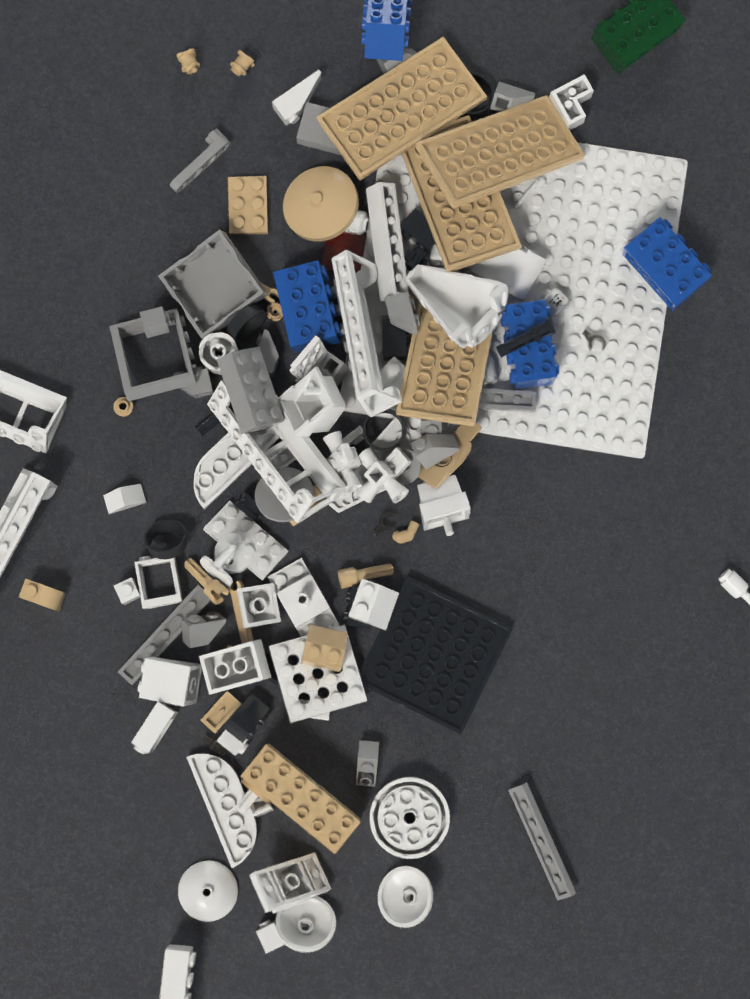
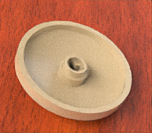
(320, 203)

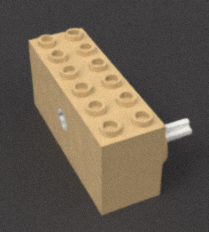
(299, 796)

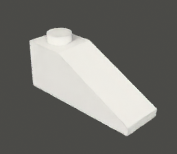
(292, 103)

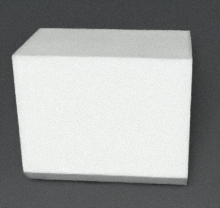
(260, 807)

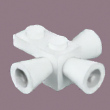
(343, 460)
(383, 474)

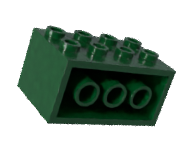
(636, 31)

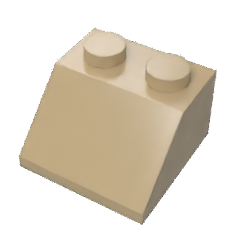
(324, 648)

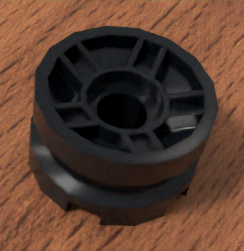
(248, 506)

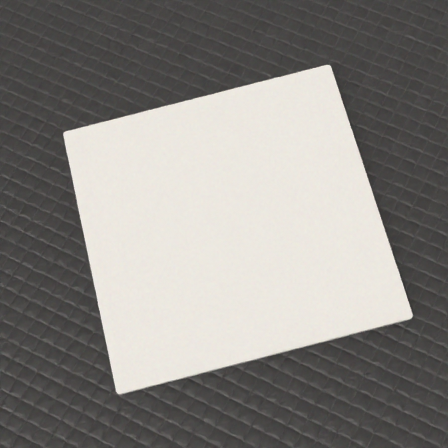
(580, 225)

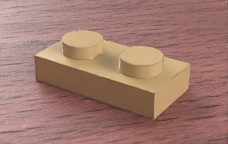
(221, 712)

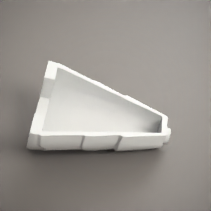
(459, 302)

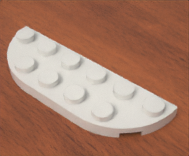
(225, 464)
(221, 793)

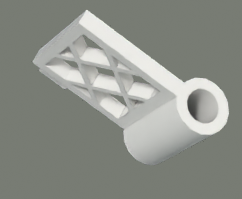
(309, 358)

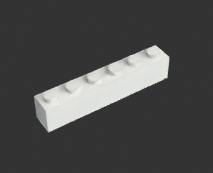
(387, 239)

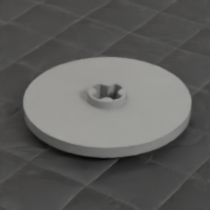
(268, 502)

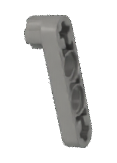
(218, 144)

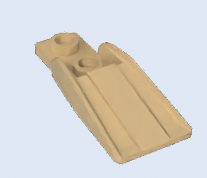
(441, 471)

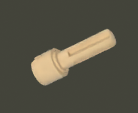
(351, 577)
(212, 587)

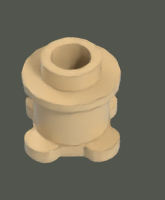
(188, 61)
(241, 64)

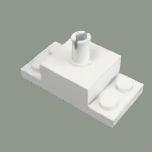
(302, 598)
(290, 883)

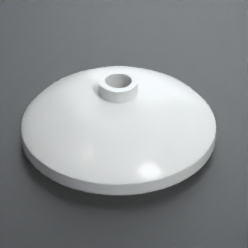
(209, 876)
(395, 896)
(315, 915)

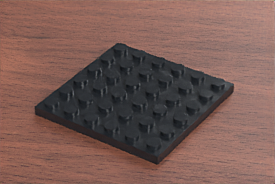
(434, 655)

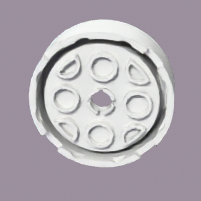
(406, 796)

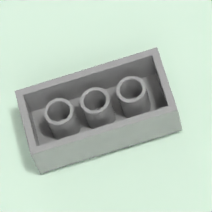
(250, 390)

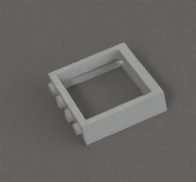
(135, 327)

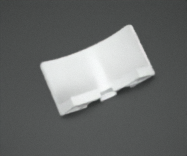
(515, 269)

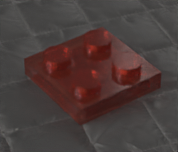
(343, 242)

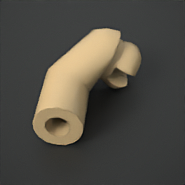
(406, 535)

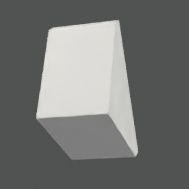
(124, 498)

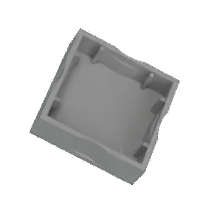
(213, 284)

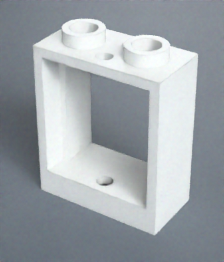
(161, 601)
(154, 728)

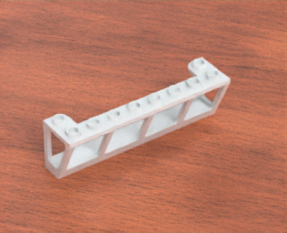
(359, 333)
(34, 395)
(301, 447)
(19, 510)

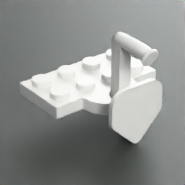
(241, 542)

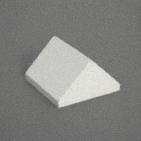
(258, 605)

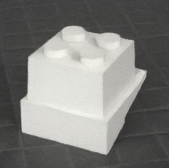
(312, 404)
(443, 505)

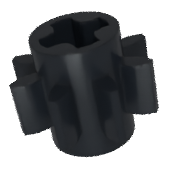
(415, 257)

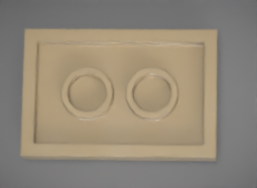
(248, 205)

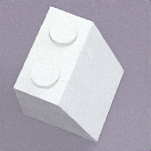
(170, 681)

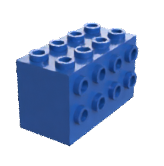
(385, 28)
(667, 263)
(307, 305)
(533, 363)

